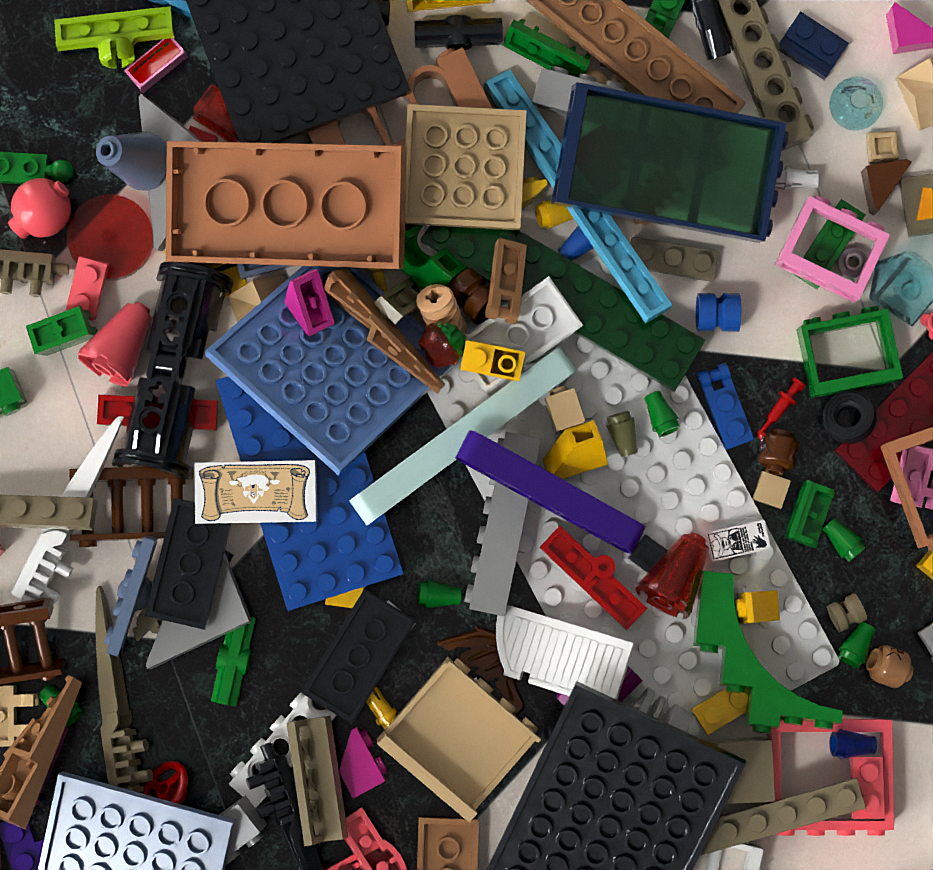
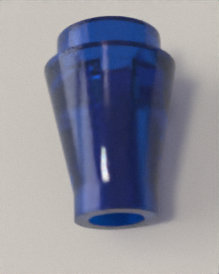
(849, 744)

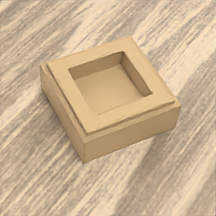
(882, 147)
(771, 490)

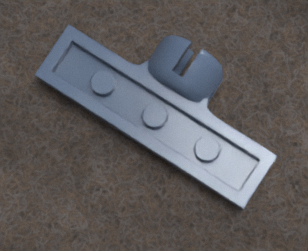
(132, 594)

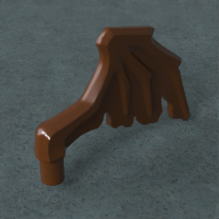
(485, 657)

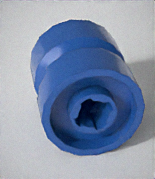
(718, 312)

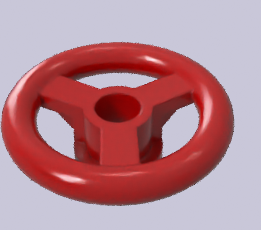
(172, 789)

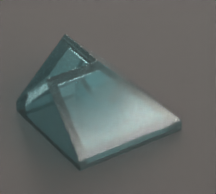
(903, 286)

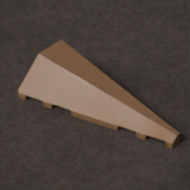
(383, 334)
(31, 757)

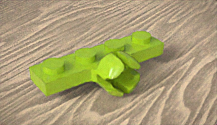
(114, 33)

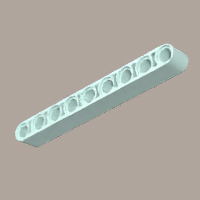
(443, 448)

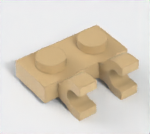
(8, 712)

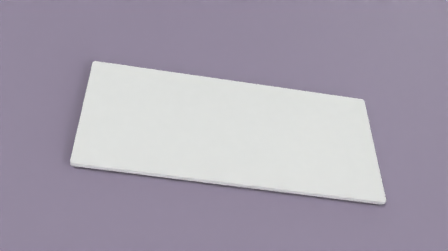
(672, 489)

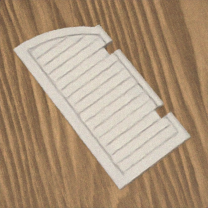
(560, 653)

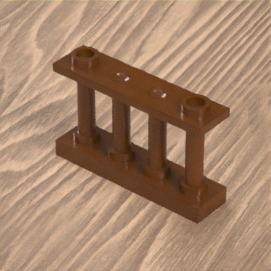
(117, 480)
(36, 613)

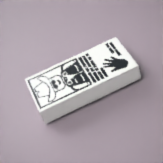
(738, 540)

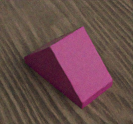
(907, 31)
(309, 302)

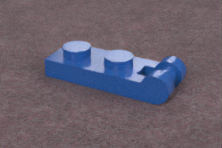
(725, 407)

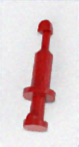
(781, 406)

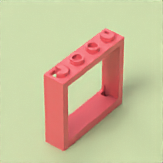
(844, 827)

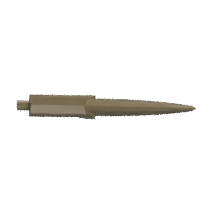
(31, 267)
(115, 713)

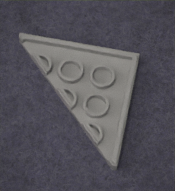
(159, 122)
(226, 615)

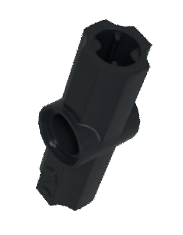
(458, 32)

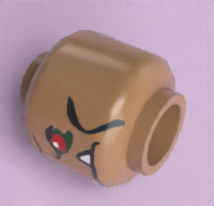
(889, 666)

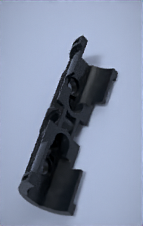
(169, 442)

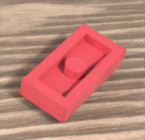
(88, 285)
(871, 782)

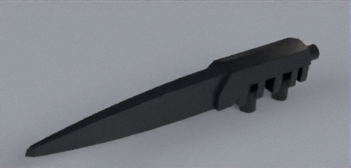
(281, 790)

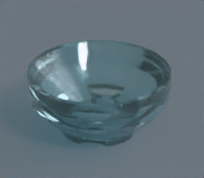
(849, 115)

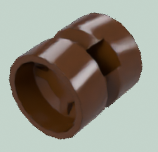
(471, 294)

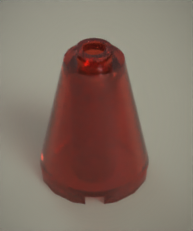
(676, 576)

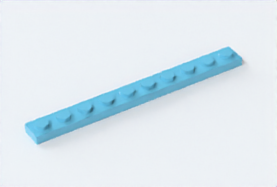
(598, 227)

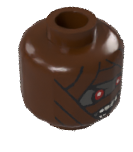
(778, 451)

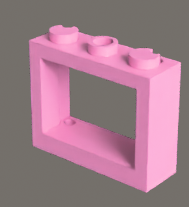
(820, 275)

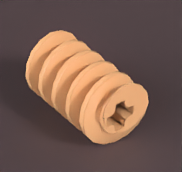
(439, 304)

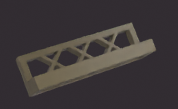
(318, 779)

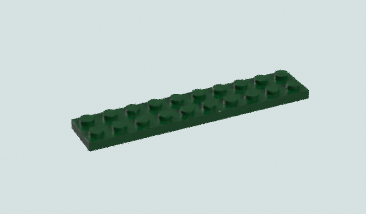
(609, 318)

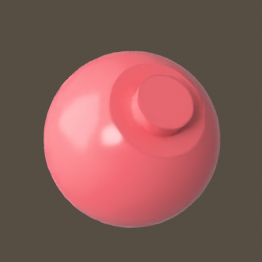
(40, 208)

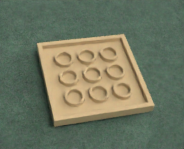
(464, 166)

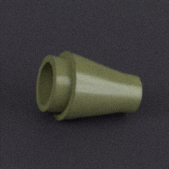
(622, 430)

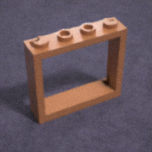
(889, 452)

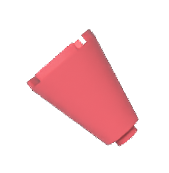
(118, 344)

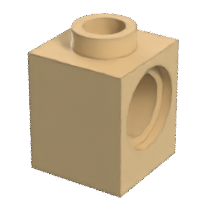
(564, 408)

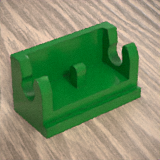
(61, 331)
(809, 513)

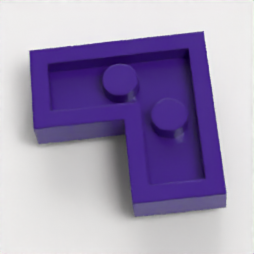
(21, 846)

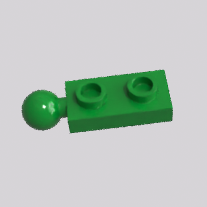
(21, 167)

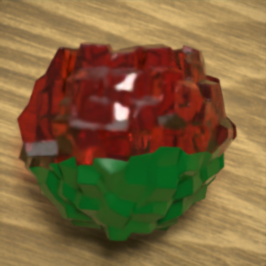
(442, 344)

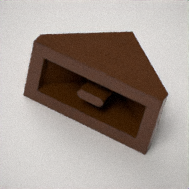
(880, 181)

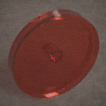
(113, 232)

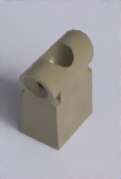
(757, 777)

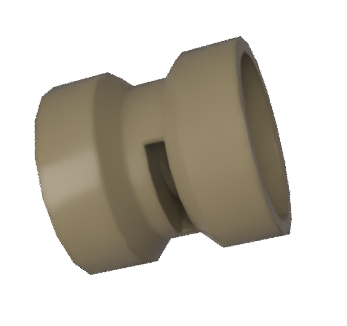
(846, 612)

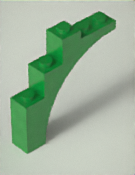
(767, 699)

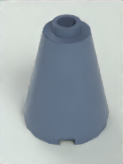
(135, 158)

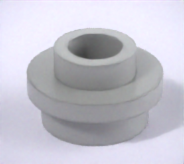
(844, 266)

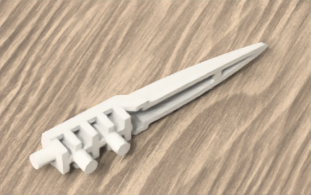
(48, 551)

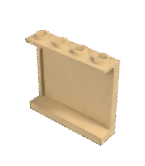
(458, 737)

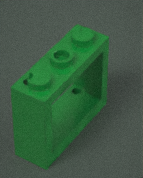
(844, 321)

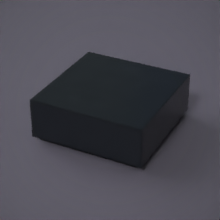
(647, 553)

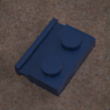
(812, 45)

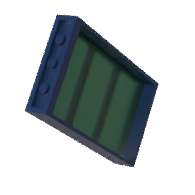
(669, 163)

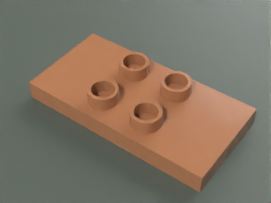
(286, 204)

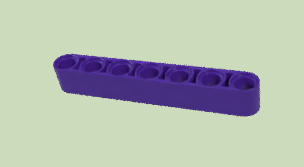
(550, 492)

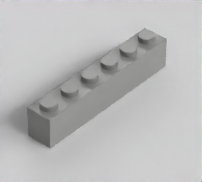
(500, 536)

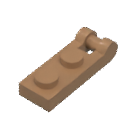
(506, 280)

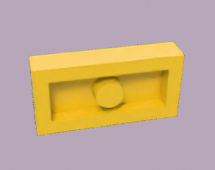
(720, 709)

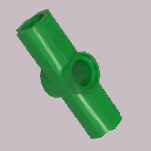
(233, 664)

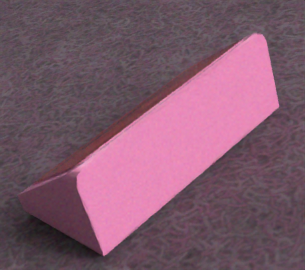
(156, 63)

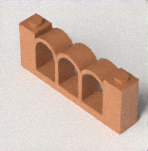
(451, 69)

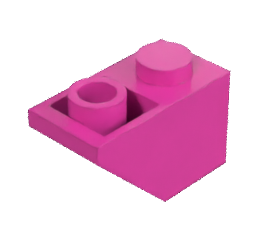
(359, 766)

